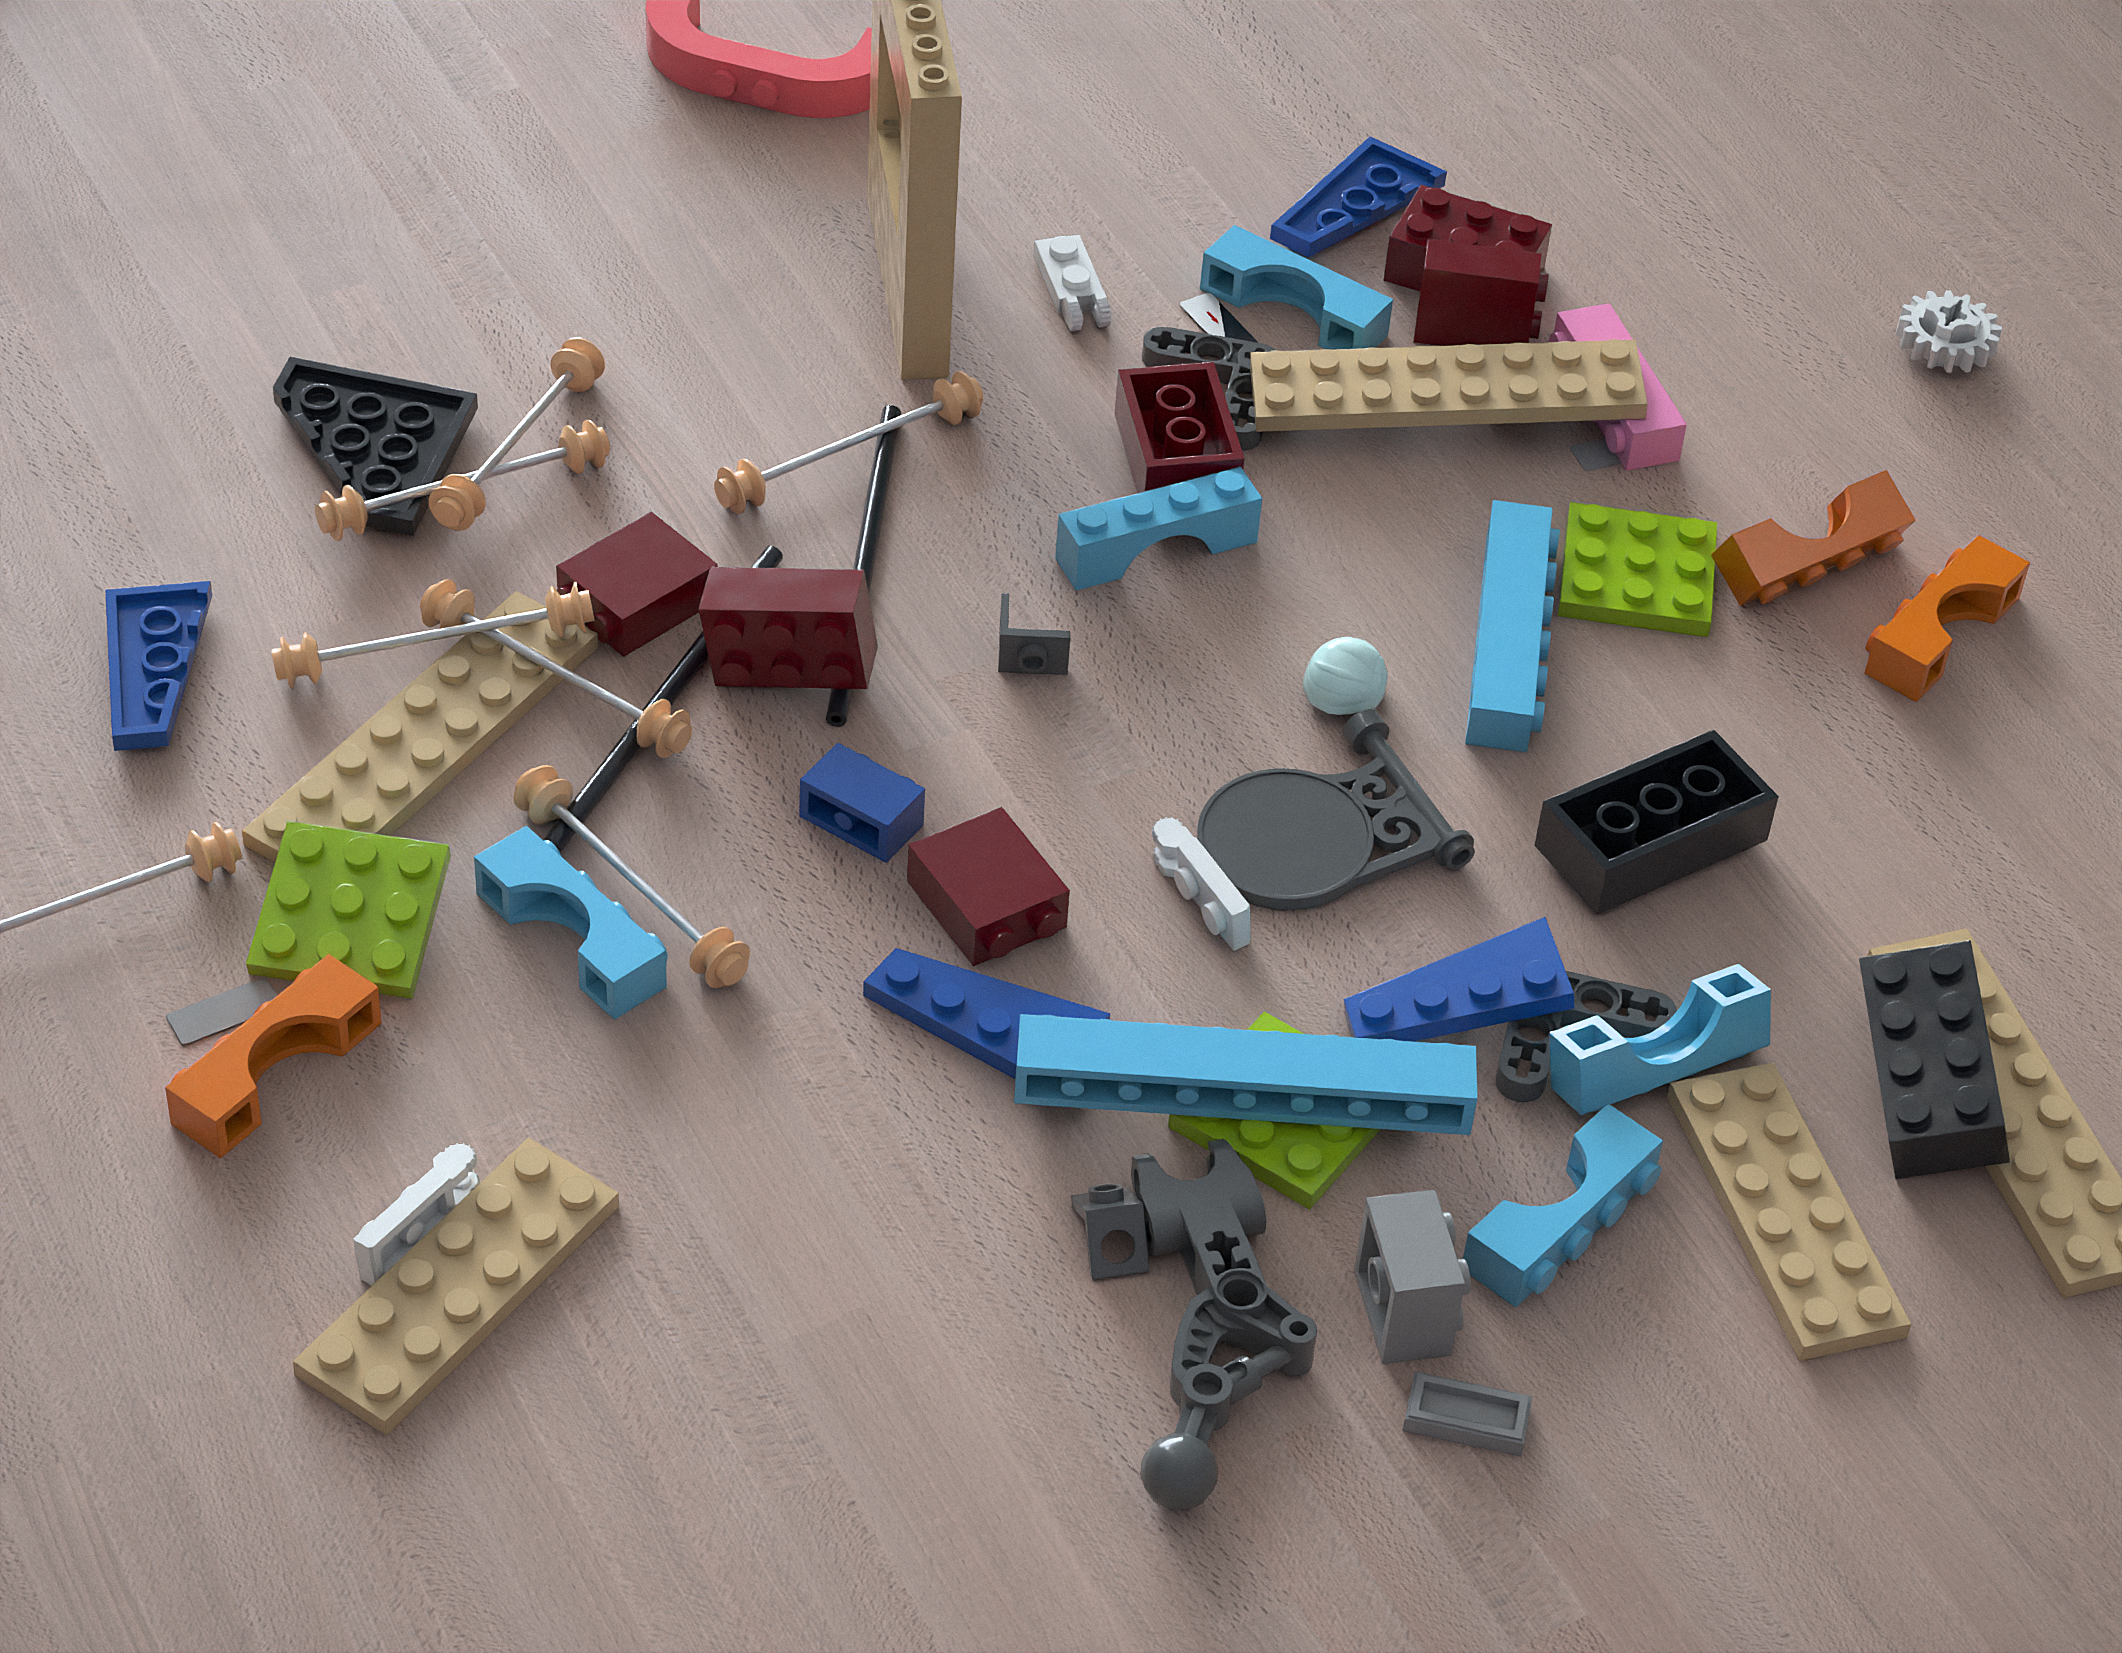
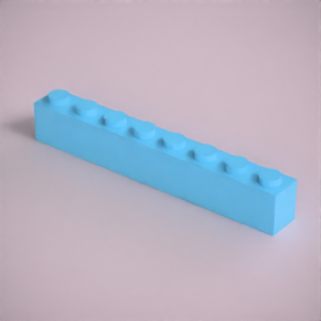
(1246, 1074)

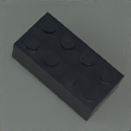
(1655, 821)
(1934, 1060)

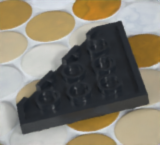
(375, 432)

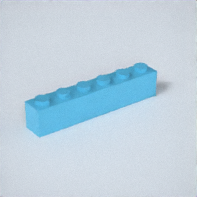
(1510, 627)

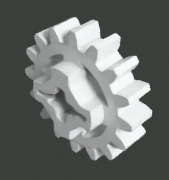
(1948, 331)

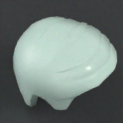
(1345, 677)

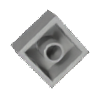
(1410, 1276)

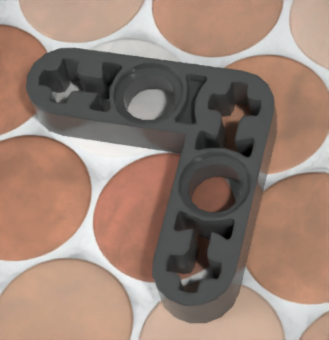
(1167, 347)
(1616, 995)

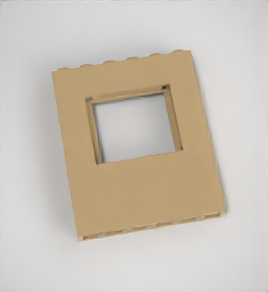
(914, 177)

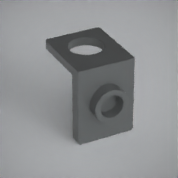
(1031, 649)
(1111, 1209)

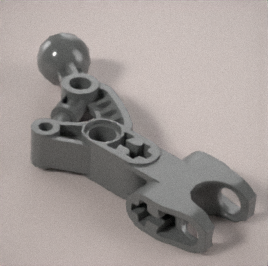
(1232, 1306)

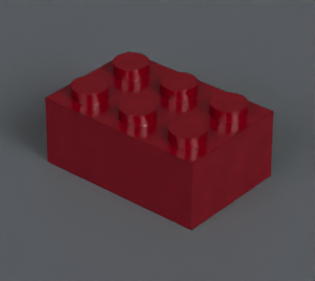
(1461, 220)
(1175, 424)
(788, 627)

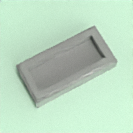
(1467, 1413)

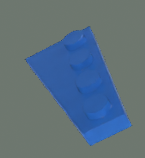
(1353, 196)
(150, 657)
(1473, 989)
(963, 1005)

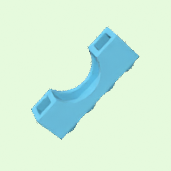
(1253, 270)
(1104, 538)
(533, 882)
(1717, 1022)
(1522, 1245)

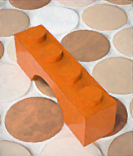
(1768, 558)
(1974, 585)
(319, 1012)

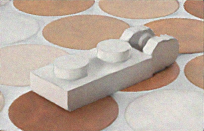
(1072, 280)
(1201, 878)
(415, 1212)

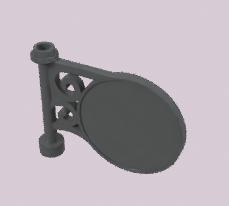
(1307, 839)

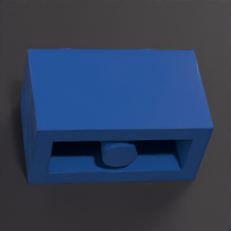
(862, 802)

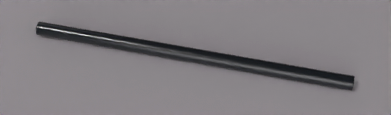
(869, 537)
(627, 744)

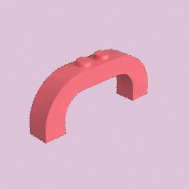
(752, 73)

